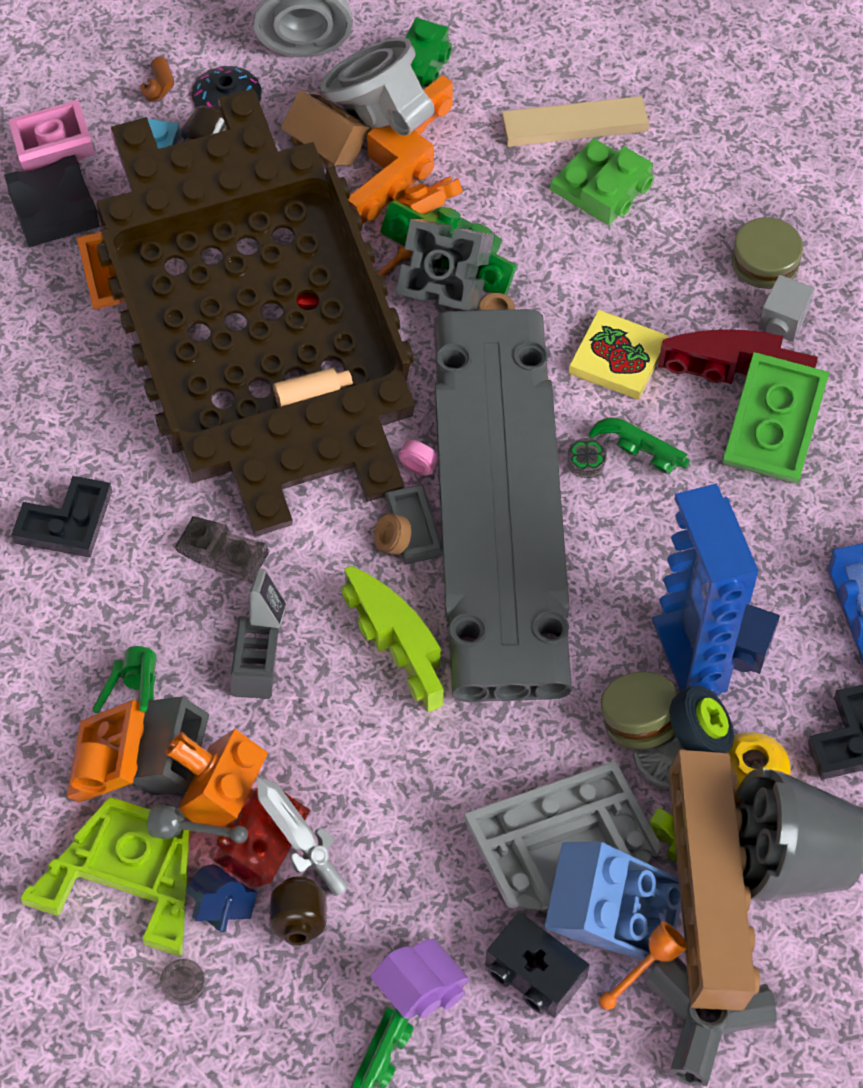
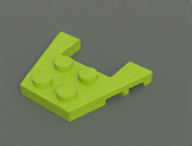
(122, 855)

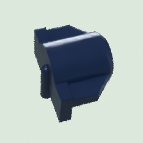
(220, 897)

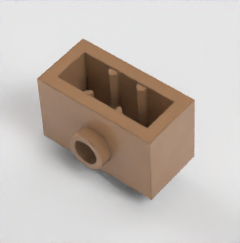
(332, 129)

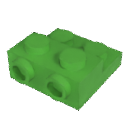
(604, 180)

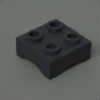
(52, 201)

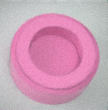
(418, 458)

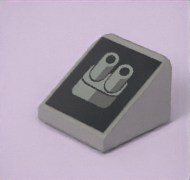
(266, 602)

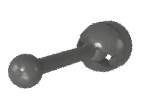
(168, 822)

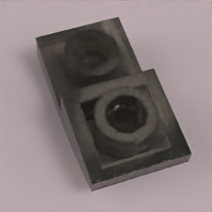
(218, 549)

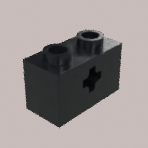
(526, 945)

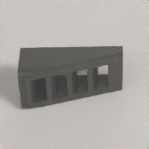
(252, 680)

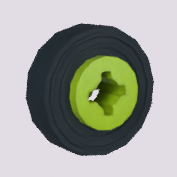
(701, 721)

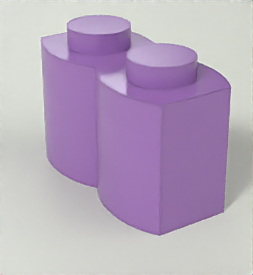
(420, 979)

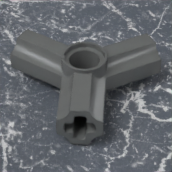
(698, 1038)

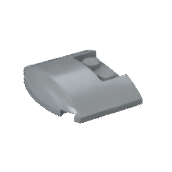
(526, 832)

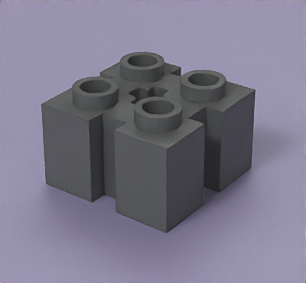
(426, 277)

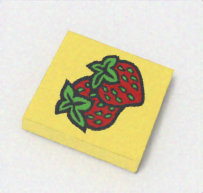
(617, 354)

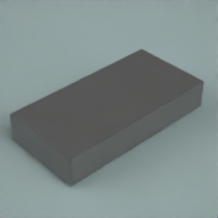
(414, 505)

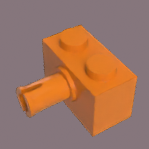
(221, 776)

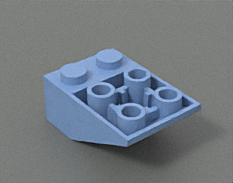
(610, 898)

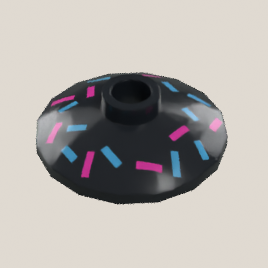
(223, 82)

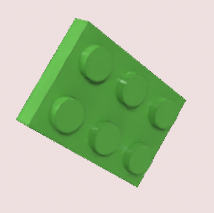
(775, 418)

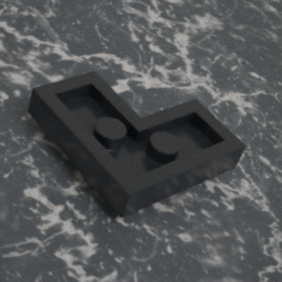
(66, 529)
(841, 750)

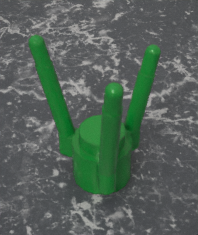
(137, 673)

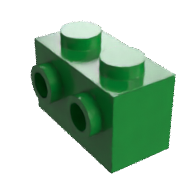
(431, 49)

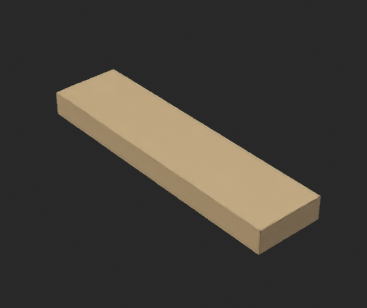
(575, 121)

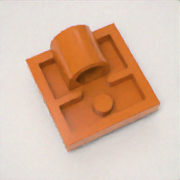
(106, 751)

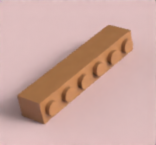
(712, 881)

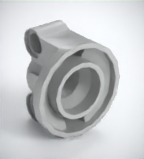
(303, 26)
(380, 87)

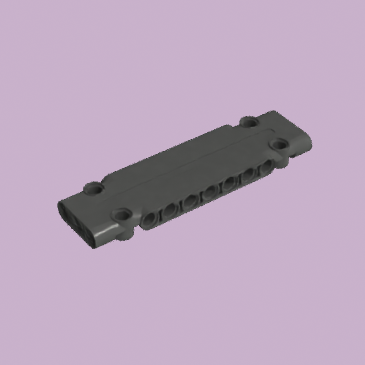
(500, 508)

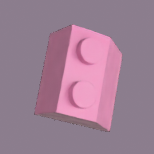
(51, 135)

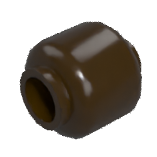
(203, 122)
(298, 909)

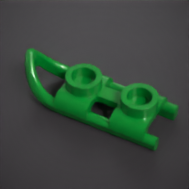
(635, 439)
(376, 1065)

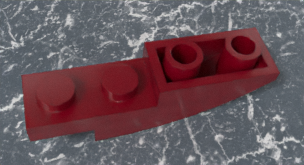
(723, 352)

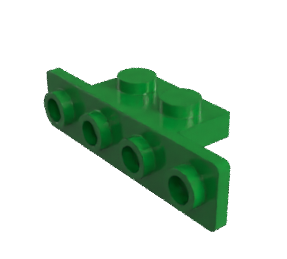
(497, 273)

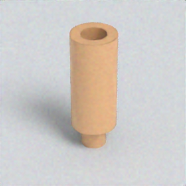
(310, 386)

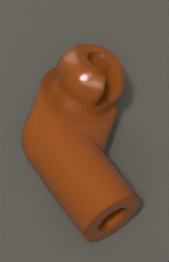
(161, 84)

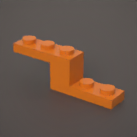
(401, 157)

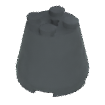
(797, 837)

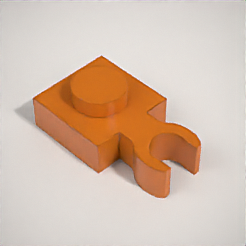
(426, 198)

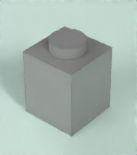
(786, 308)

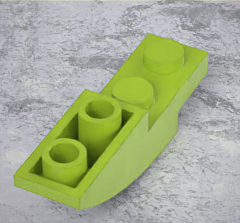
(397, 627)

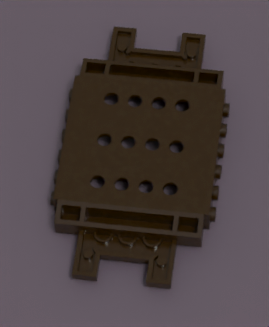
(213, 197)

